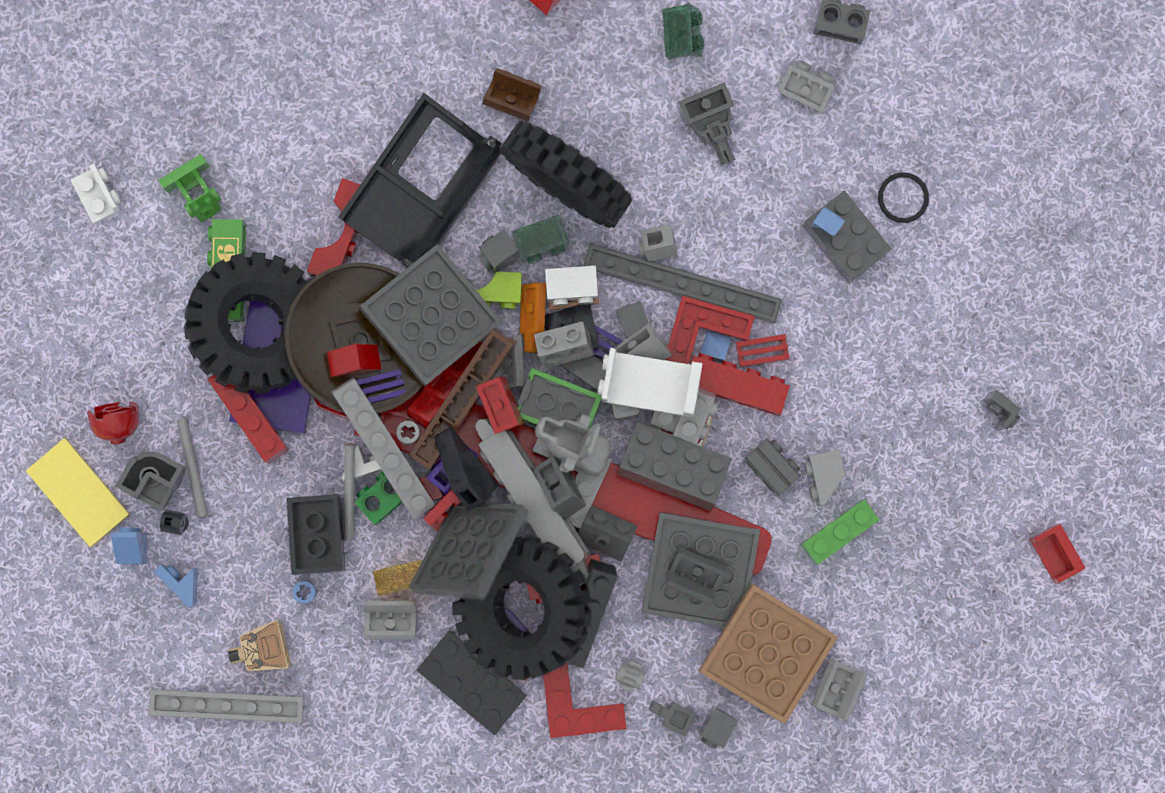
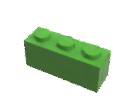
(839, 532)

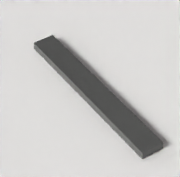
(682, 283)

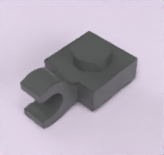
(675, 717)

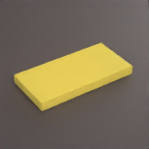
(78, 492)

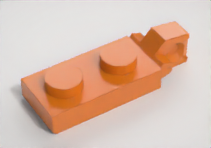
(532, 314)

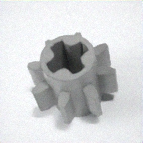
(630, 676)

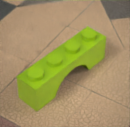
(503, 290)

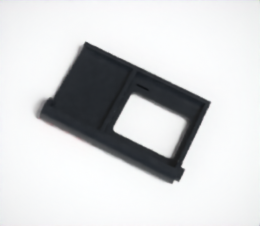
(399, 214)

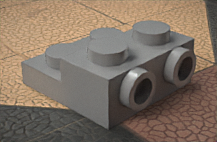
(686, 427)

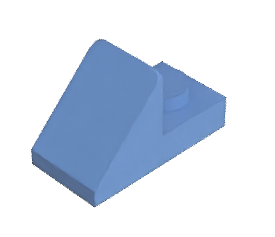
(185, 588)

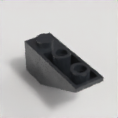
(464, 471)

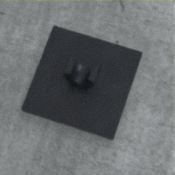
(571, 316)

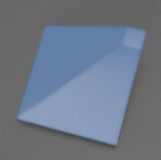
(715, 345)

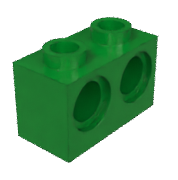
(388, 501)

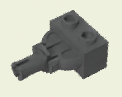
(708, 115)

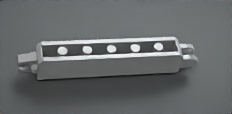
(515, 471)

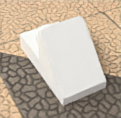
(361, 467)

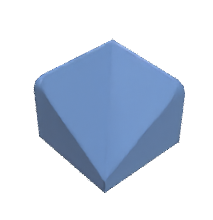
(828, 221)

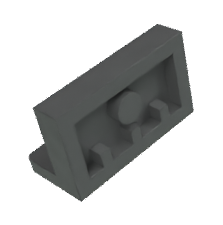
(1002, 405)

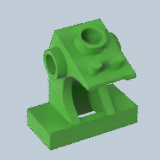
(186, 179)

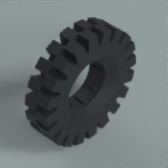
(566, 174)
(210, 332)
(563, 622)

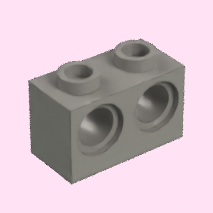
(564, 344)

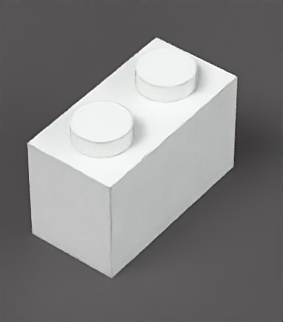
(571, 285)

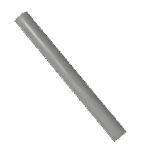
(192, 467)
(349, 489)

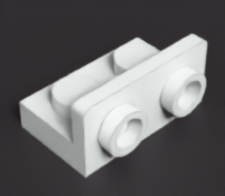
(96, 195)

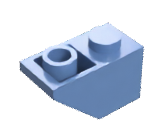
(129, 546)

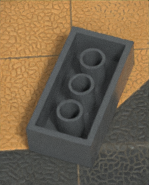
(674, 466)

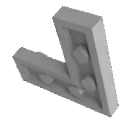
(587, 484)

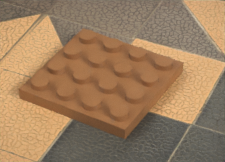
(767, 653)

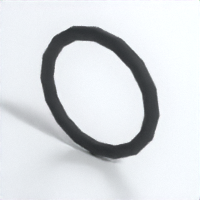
(903, 175)

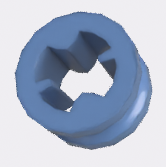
(311, 596)

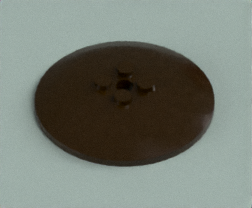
(327, 319)

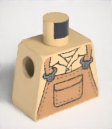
(262, 648)

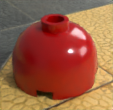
(114, 422)

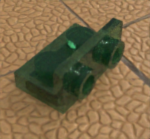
(682, 31)

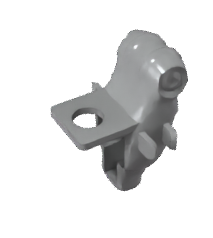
(575, 443)

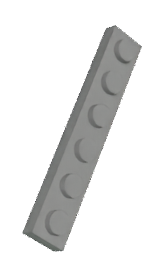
(383, 448)
(226, 705)

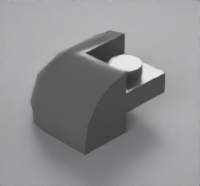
(151, 478)

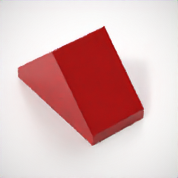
(354, 360)

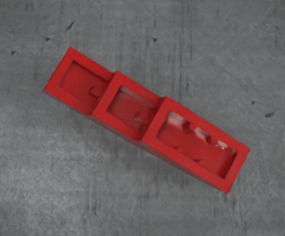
(436, 392)

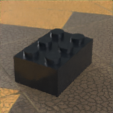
(316, 534)

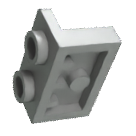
(807, 85)

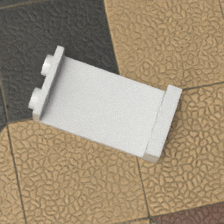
(650, 383)

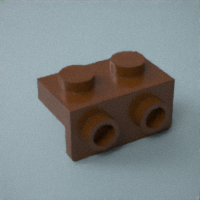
(512, 94)

